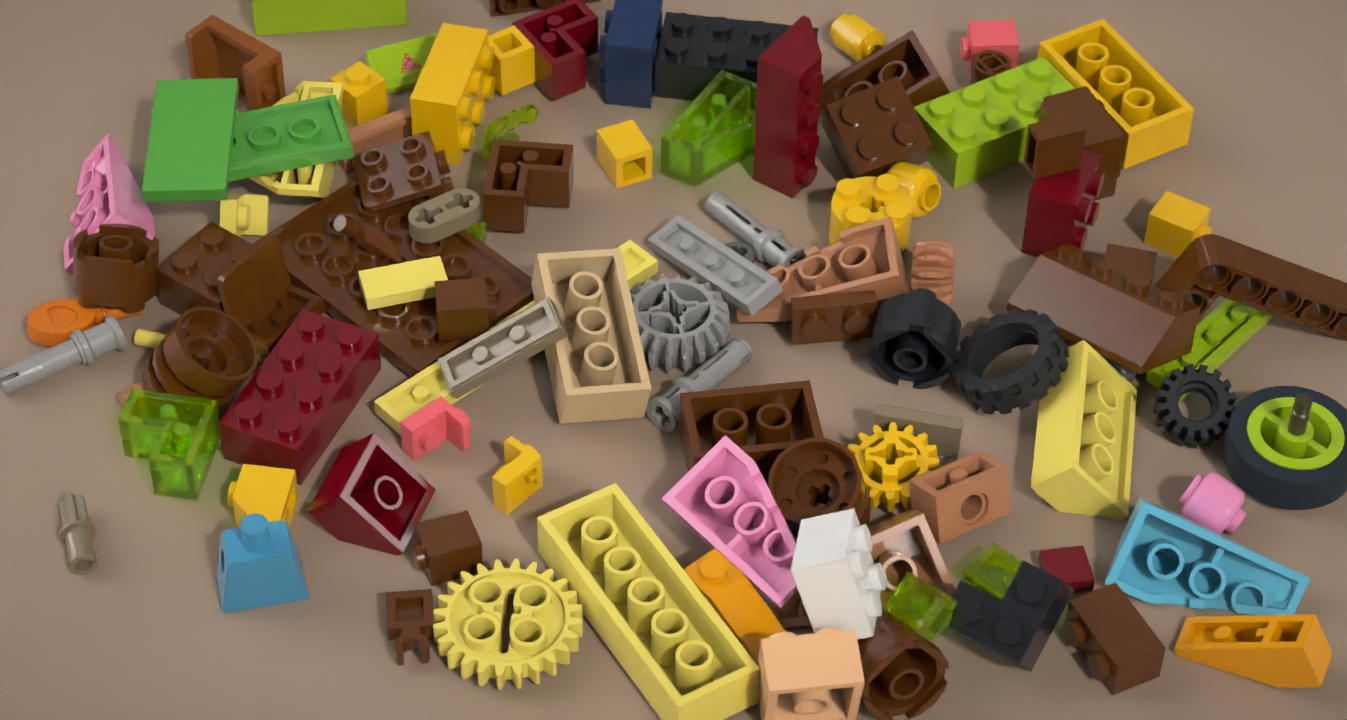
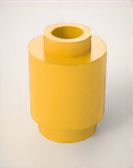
(856, 37)

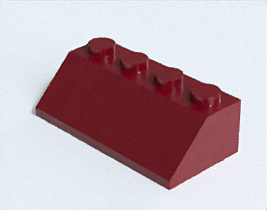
(788, 110)

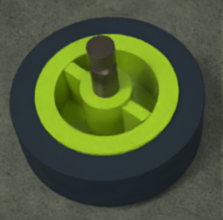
(1288, 447)

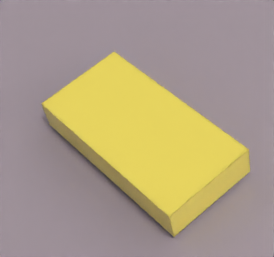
(401, 282)

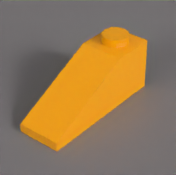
(734, 600)
(1263, 648)

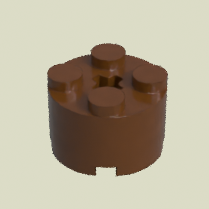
(115, 267)

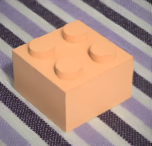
(810, 676)

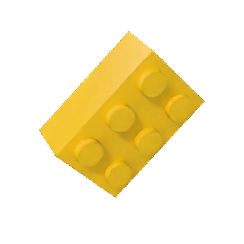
(454, 89)

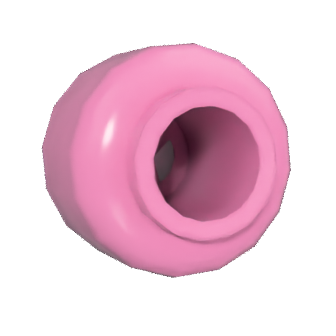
(1213, 503)

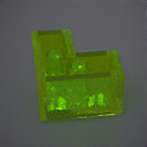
(175, 436)

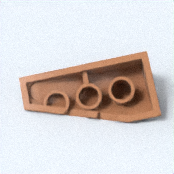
(901, 547)

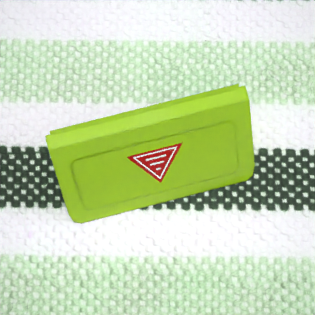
(401, 61)

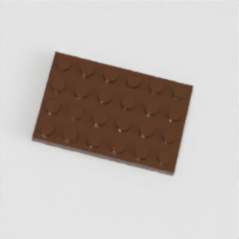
(329, 264)

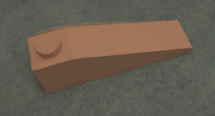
(860, 261)

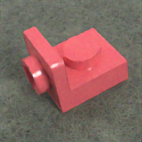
(432, 426)

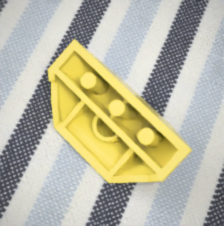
(312, 180)

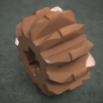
(934, 269)

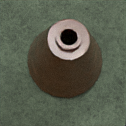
(900, 670)

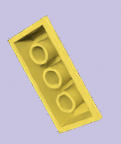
(1086, 438)

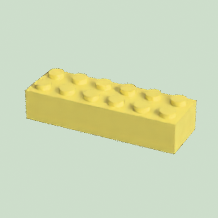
(647, 609)

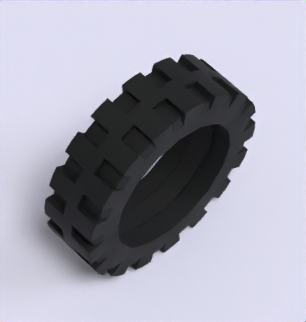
(1023, 385)

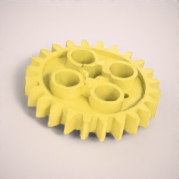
(541, 629)

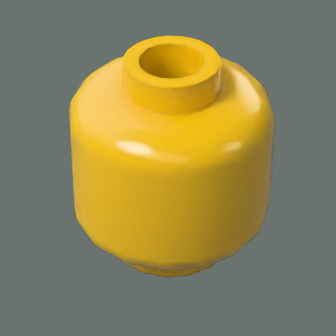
(920, 184)

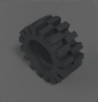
(1194, 381)

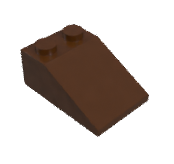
(900, 58)

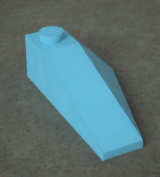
(1186, 564)

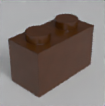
(1113, 639)

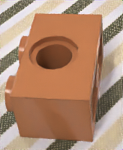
(962, 495)

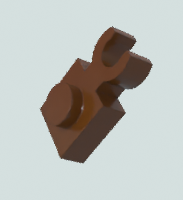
(410, 622)

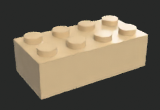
(601, 362)

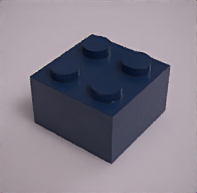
(630, 52)

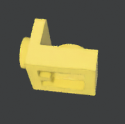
(245, 214)

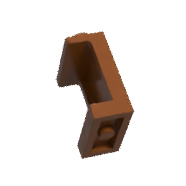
(225, 51)

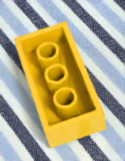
(1132, 91)

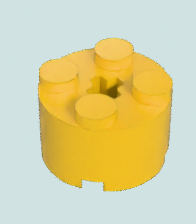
(869, 200)

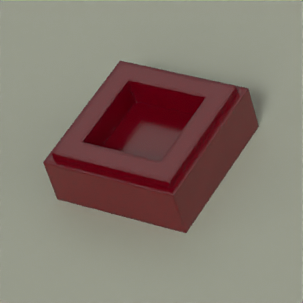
(1068, 565)

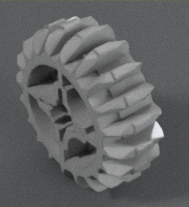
(680, 321)

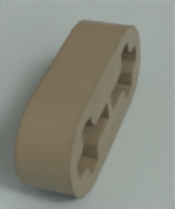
(444, 215)

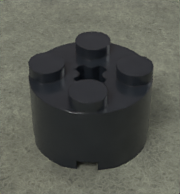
(914, 339)

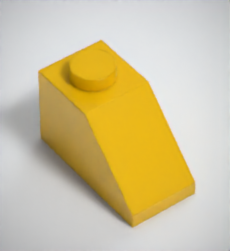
(264, 492)

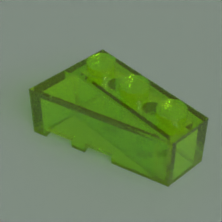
(711, 131)

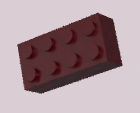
(301, 394)

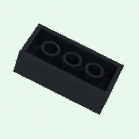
(699, 47)

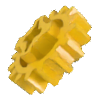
(890, 461)

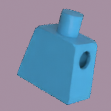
(259, 565)

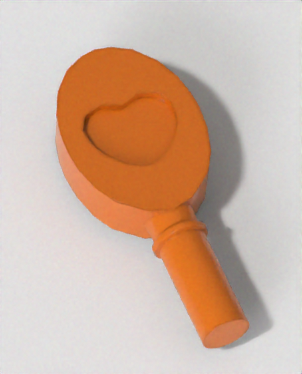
(56, 319)

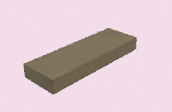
(502, 347)

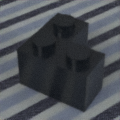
(1020, 621)

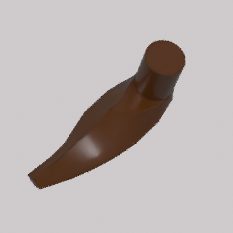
(367, 237)

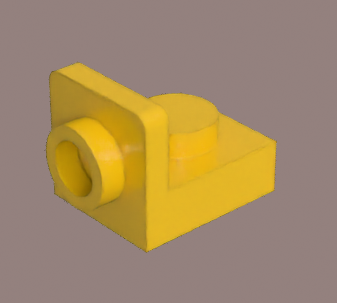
(517, 477)

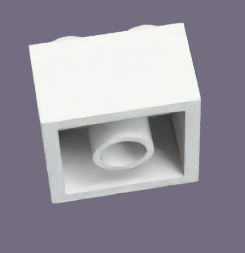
(838, 573)

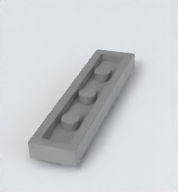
(714, 262)

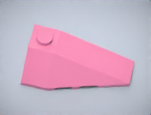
(107, 196)
(735, 513)

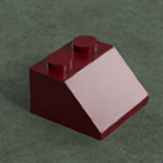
(372, 497)

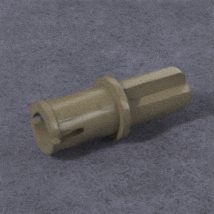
(77, 534)

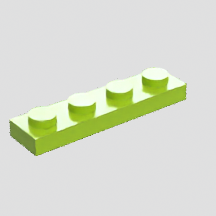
(1215, 339)

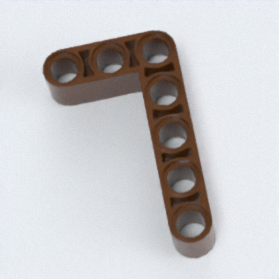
(1229, 269)

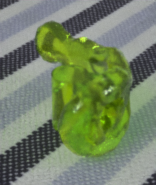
(506, 123)

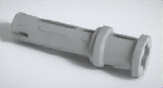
(767, 243)
(80, 348)
(665, 410)

